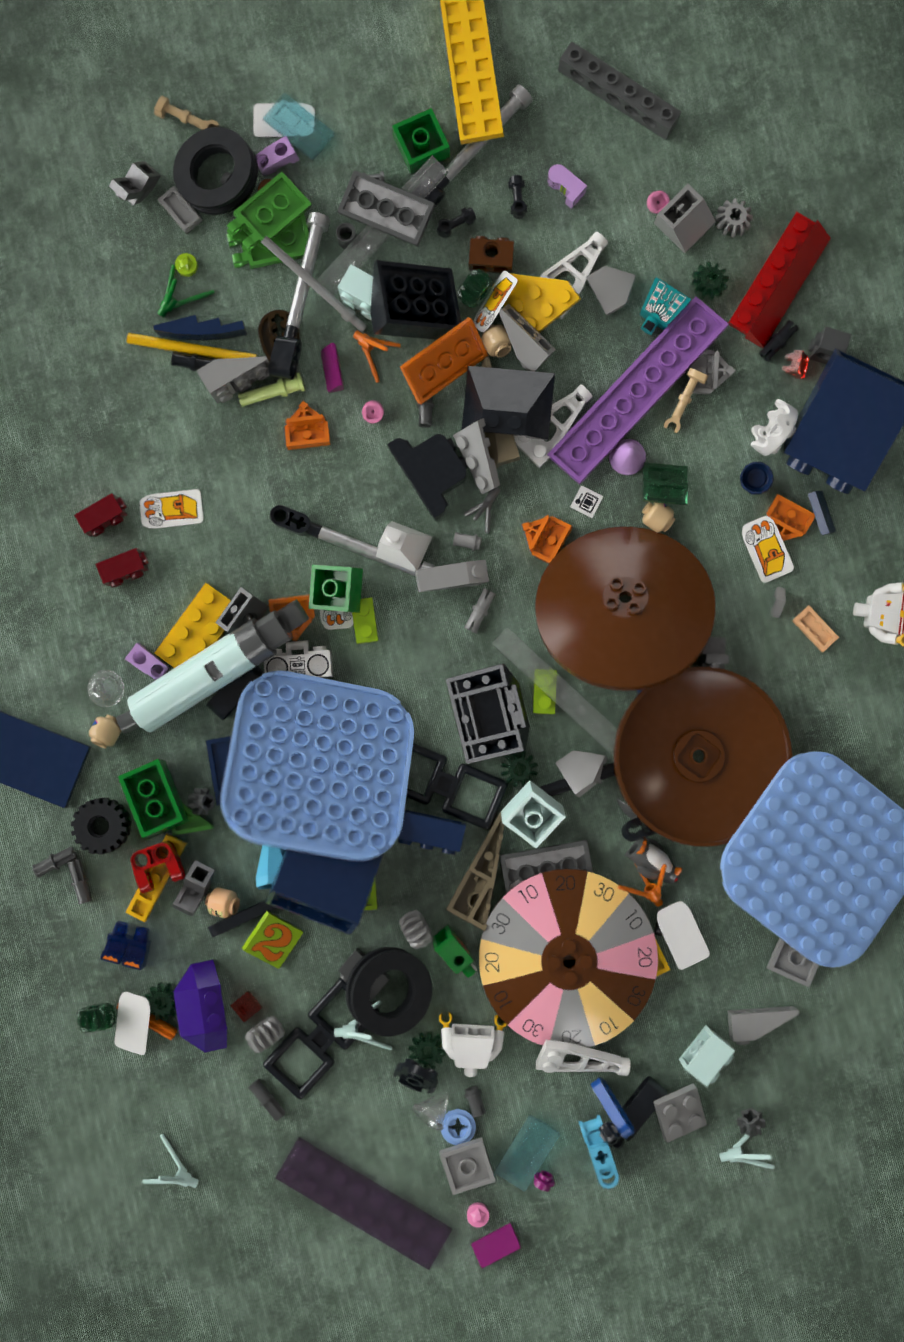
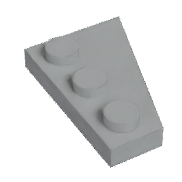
(476, 454)

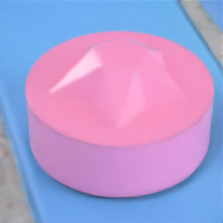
(657, 201)
(372, 411)
(478, 1214)

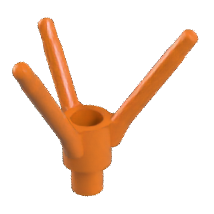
(368, 344)
(651, 890)

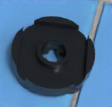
(416, 1077)

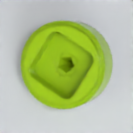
(186, 264)

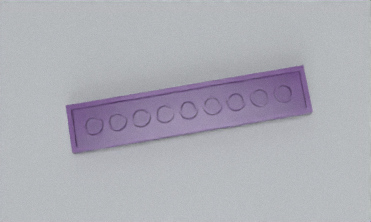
(637, 390)

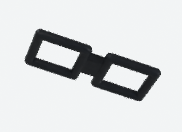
(449, 785)
(317, 1041)

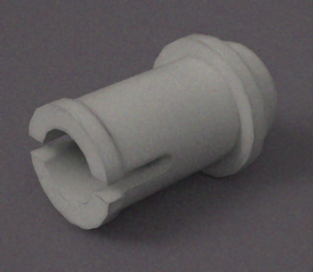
(467, 541)

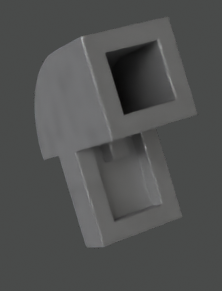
(137, 183)
(714, 653)
(195, 888)

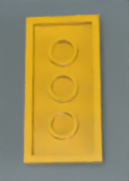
(195, 627)

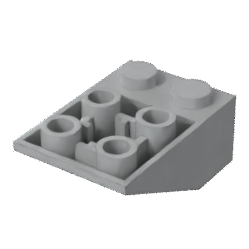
(230, 375)

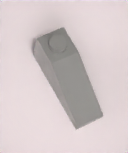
(527, 342)
(452, 576)
(752, 1024)

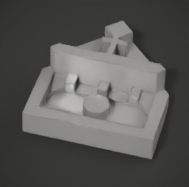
(611, 287)
(715, 368)
(581, 770)

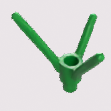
(170, 302)

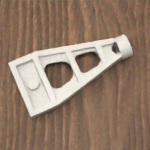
(588, 252)
(538, 449)
(553, 1053)

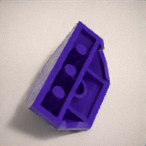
(201, 1007)

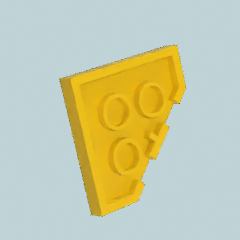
(541, 299)

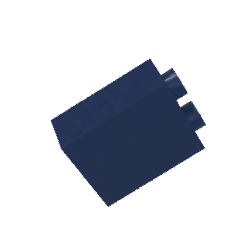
(847, 423)
(324, 888)

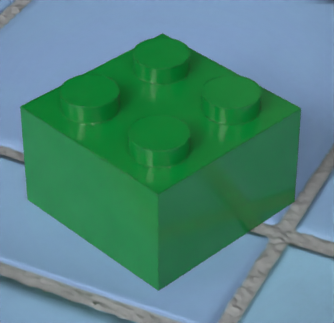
(420, 139)
(335, 588)

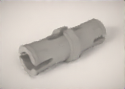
(479, 610)

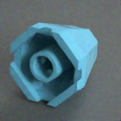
(268, 866)

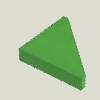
(195, 823)

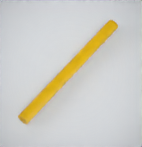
(185, 347)

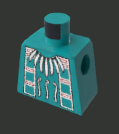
(662, 306)

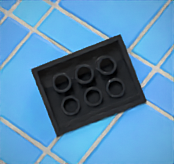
(413, 300)

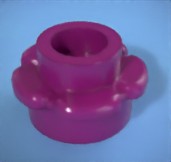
(544, 1180)

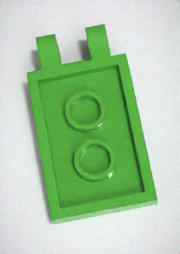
(269, 211)
(291, 241)

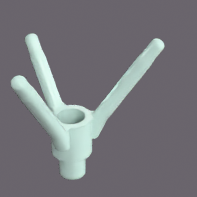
(351, 1031)
(736, 1155)
(182, 1176)

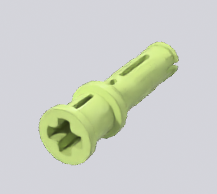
(282, 387)

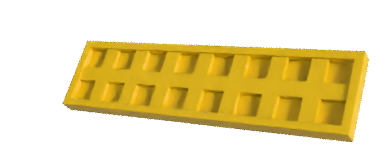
(471, 70)

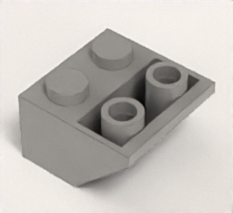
(685, 218)

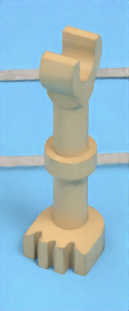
(163, 107)
(685, 398)

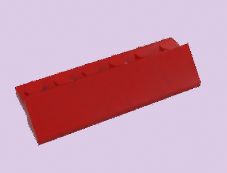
(780, 279)

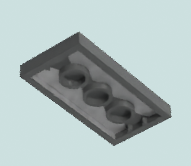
(386, 208)
(526, 863)

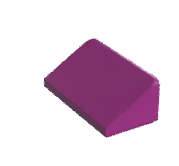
(332, 368)
(496, 1245)

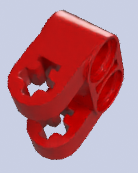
(154, 858)

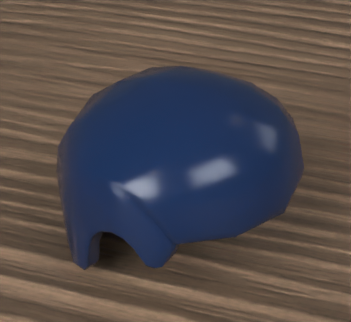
(756, 478)

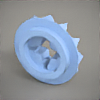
(466, 1132)

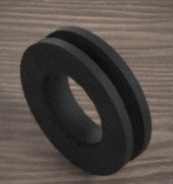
(196, 151)
(414, 1005)

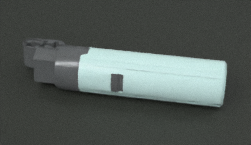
(214, 667)

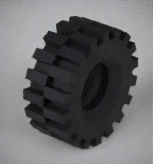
(117, 829)

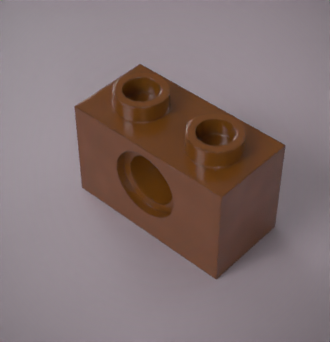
(497, 264)

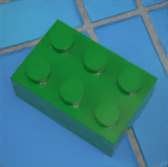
(153, 799)

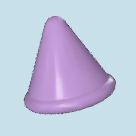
(627, 457)

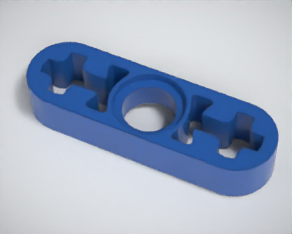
(612, 1107)

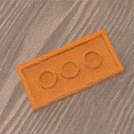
(444, 360)

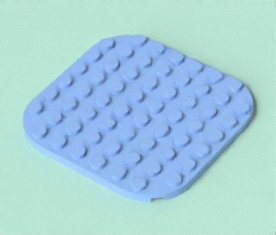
(318, 766)
(819, 859)

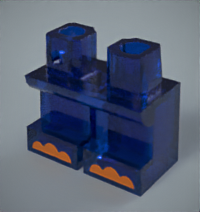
(127, 949)

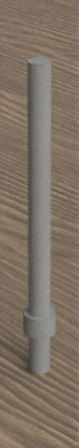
(347, 313)

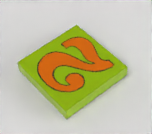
(272, 940)

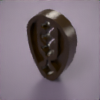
(268, 327)

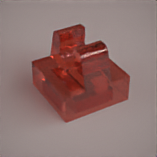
(798, 365)
(246, 1006)

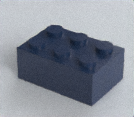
(432, 832)

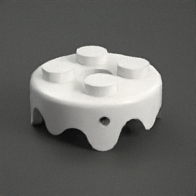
(779, 428)

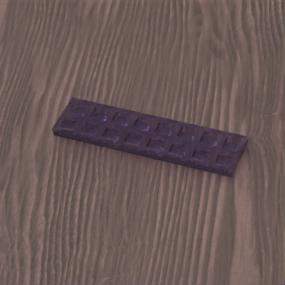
(363, 1203)

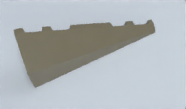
(502, 446)
(474, 894)

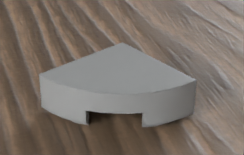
(779, 602)

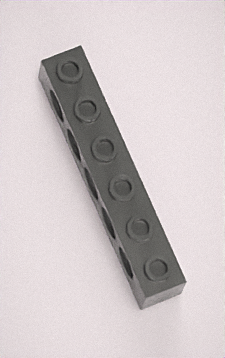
(618, 90)

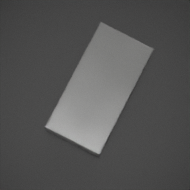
(180, 210)

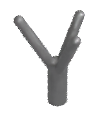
(486, 504)

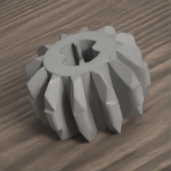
(735, 210)
(416, 929)
(264, 1034)

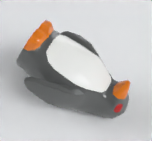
(650, 857)

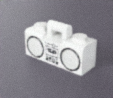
(312, 663)

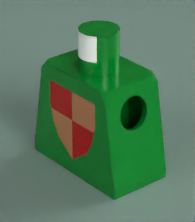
(453, 951)

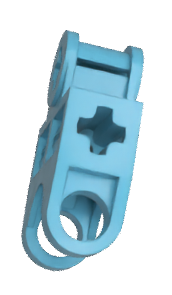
(599, 1152)

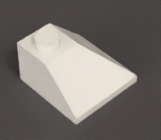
(403, 546)

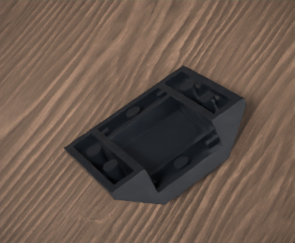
(509, 401)
(489, 713)

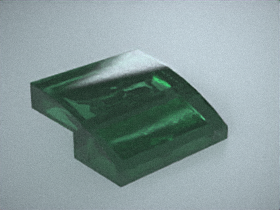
(665, 483)

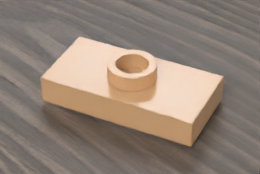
(815, 629)

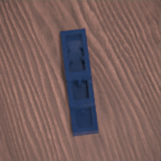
(192, 329)

